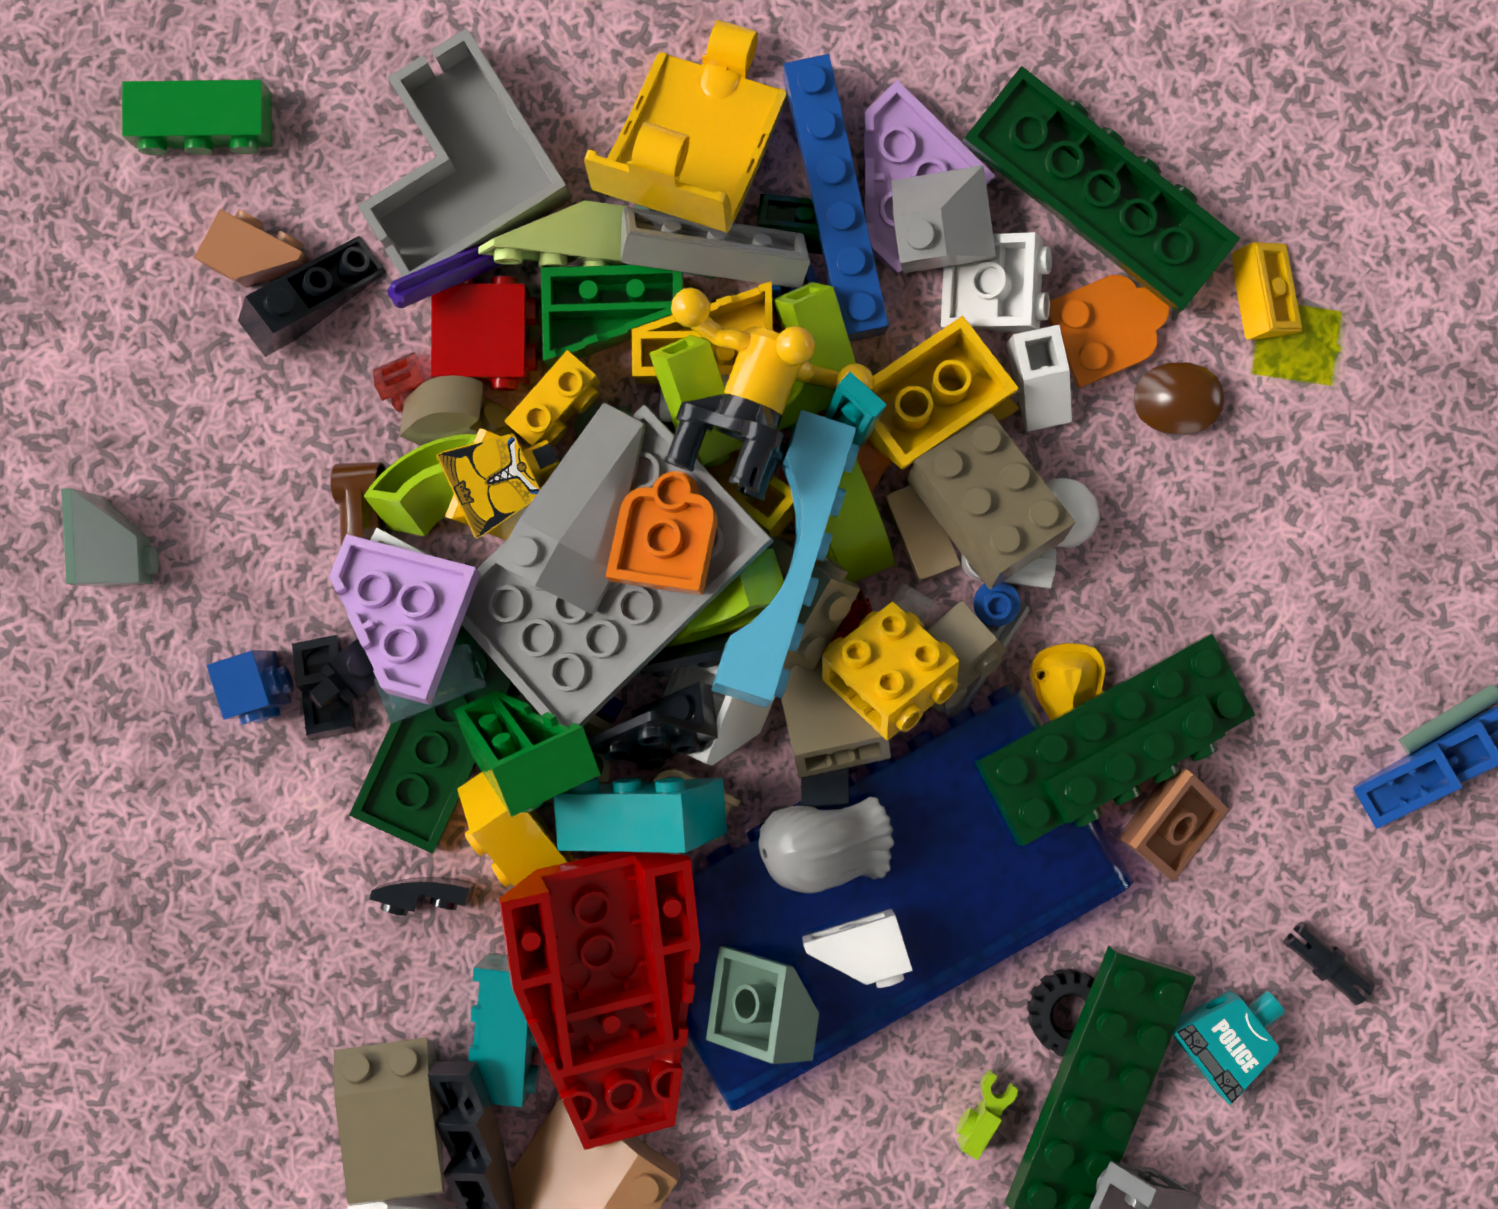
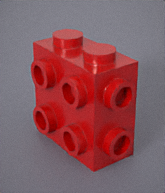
(485, 332)

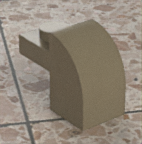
(450, 408)

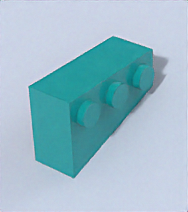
(640, 816)
(502, 1036)

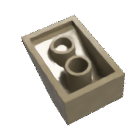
(388, 1121)

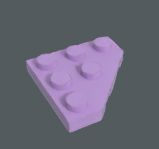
(902, 143)
(403, 611)

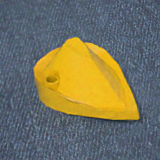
(1070, 676)

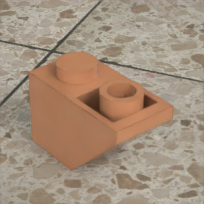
(246, 253)

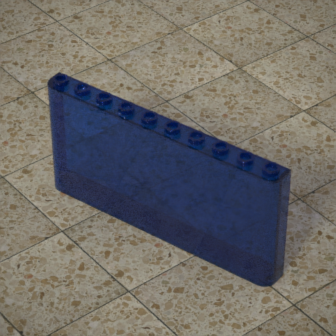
(953, 883)

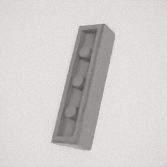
(685, 246)

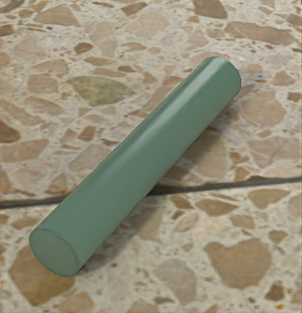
(1449, 719)

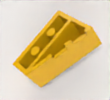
(513, 843)

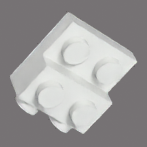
(1000, 291)

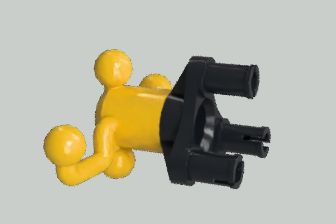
(753, 395)

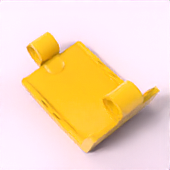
(694, 134)

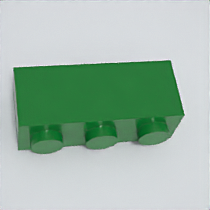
(197, 115)

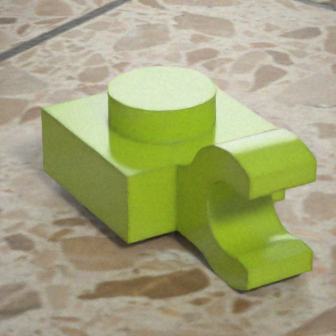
(979, 1125)

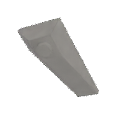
(572, 521)

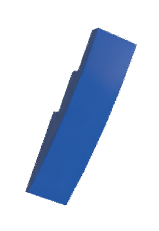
(1431, 770)

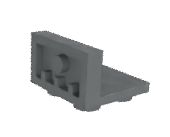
(1140, 1188)

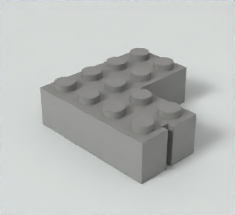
(486, 166)

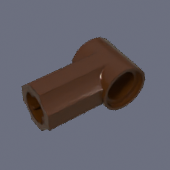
(348, 489)

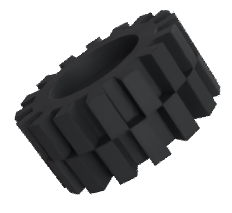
(1044, 1000)

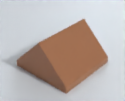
(1173, 823)

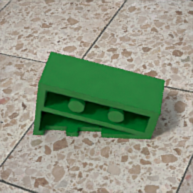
(600, 305)
(524, 753)

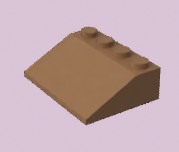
(563, 1175)

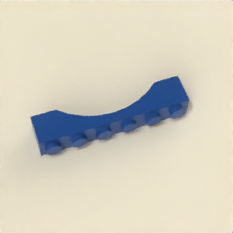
(835, 195)

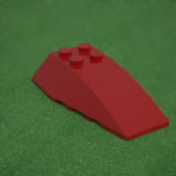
(606, 984)

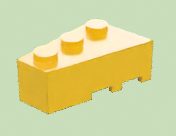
(735, 312)

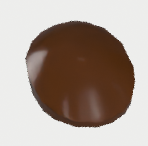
(1179, 398)

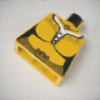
(495, 478)

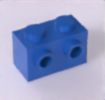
(251, 686)

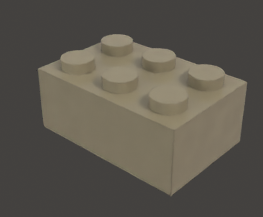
(990, 500)

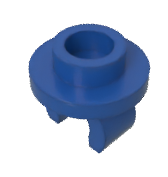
(998, 605)

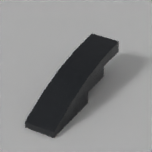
(471, 1135)

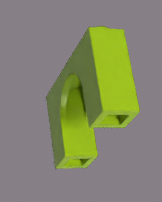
(690, 370)

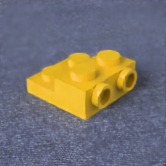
(553, 400)

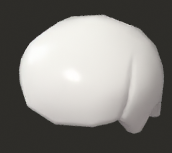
(1080, 505)

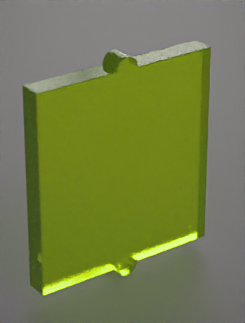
(1305, 355)

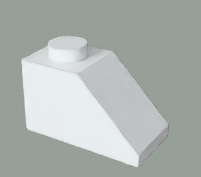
(864, 949)

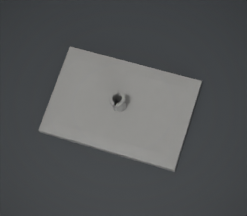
(580, 660)

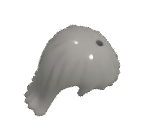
(826, 848)

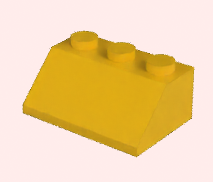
(936, 392)

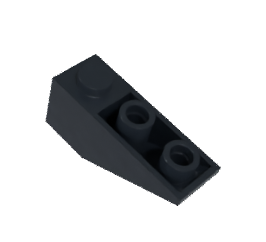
(307, 295)

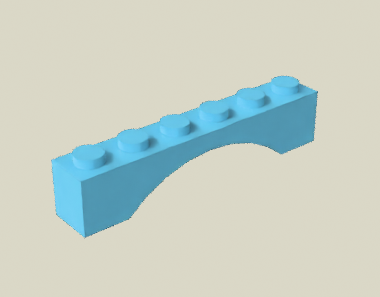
(813, 468)

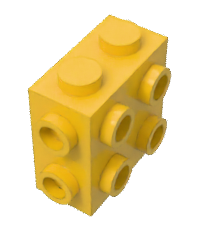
(890, 670)

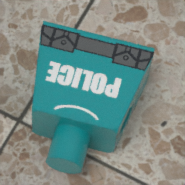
(1230, 1040)

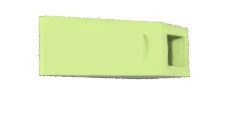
(573, 236)

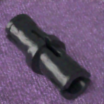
(1329, 963)

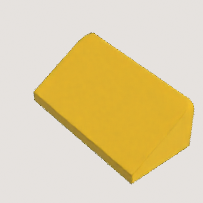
(1265, 291)

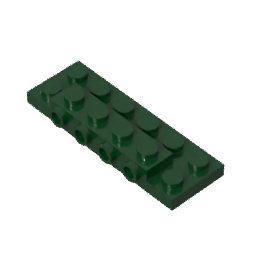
(1101, 189)
(1116, 742)

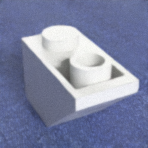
(1042, 377)

